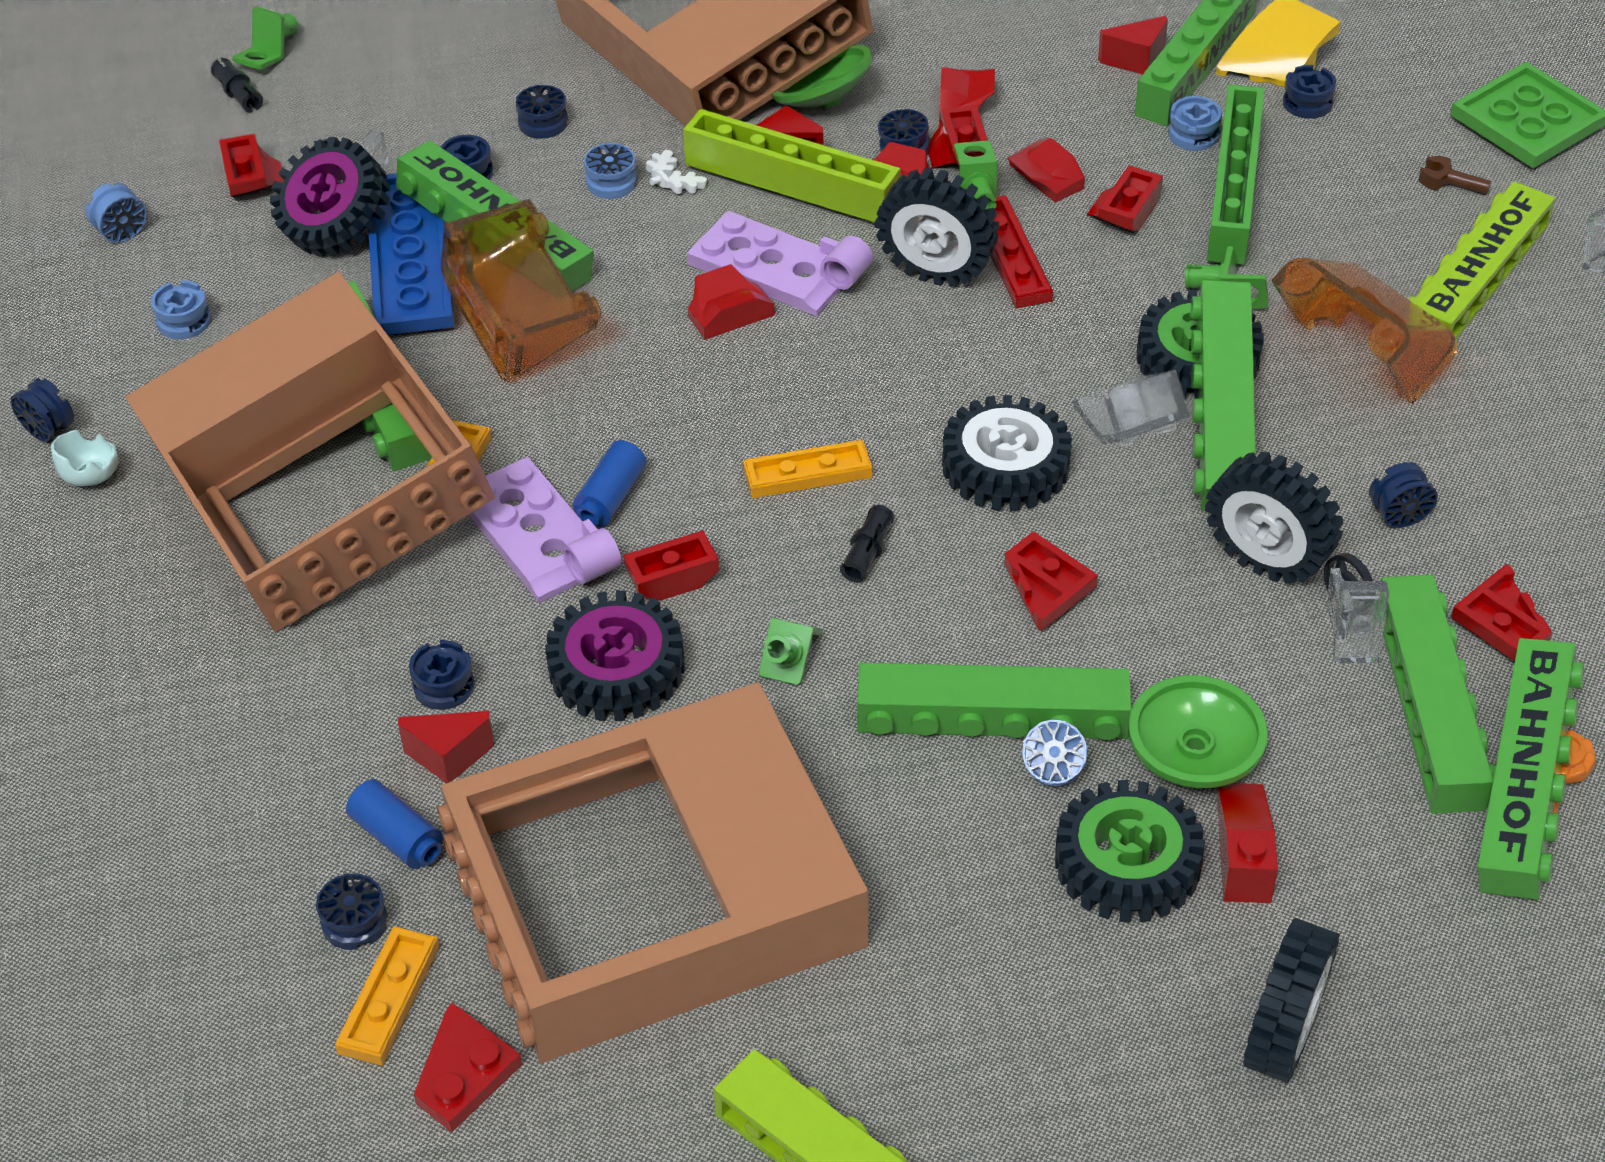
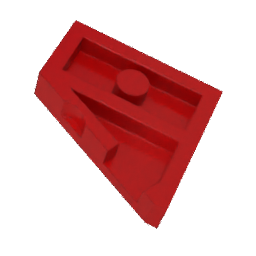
(1047, 578)
(1501, 613)
(463, 1068)

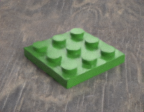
(1529, 114)

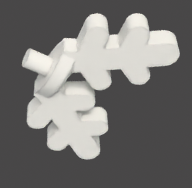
(663, 174)

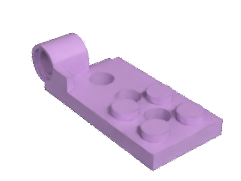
(831, 264)
(585, 549)

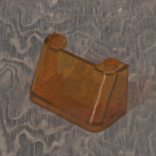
(513, 288)
(1403, 334)

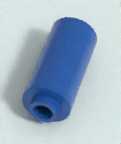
(609, 483)
(394, 824)

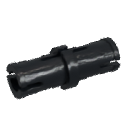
(236, 85)
(867, 543)

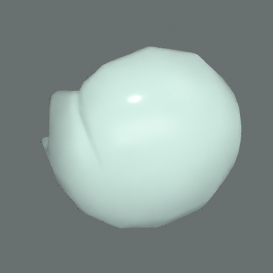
(82, 460)

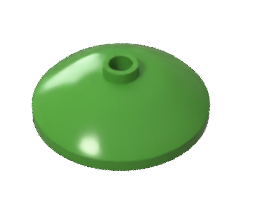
(830, 81)
(1202, 716)

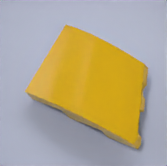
(1279, 41)

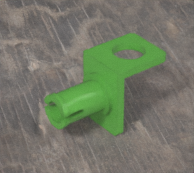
(268, 37)
(978, 170)
(1227, 272)
(786, 651)

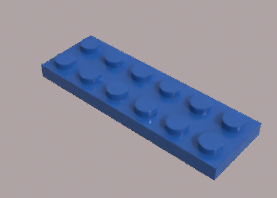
(407, 267)

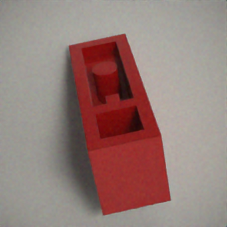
(1246, 843)

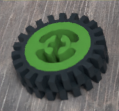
(1166, 340)
(1135, 827)

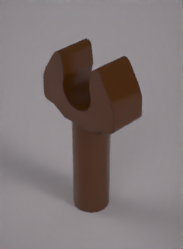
(1439, 172)

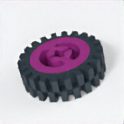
(316, 185)
(622, 675)

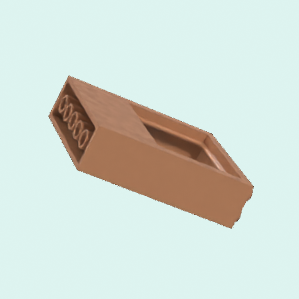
(720, 51)
(277, 396)
(756, 834)

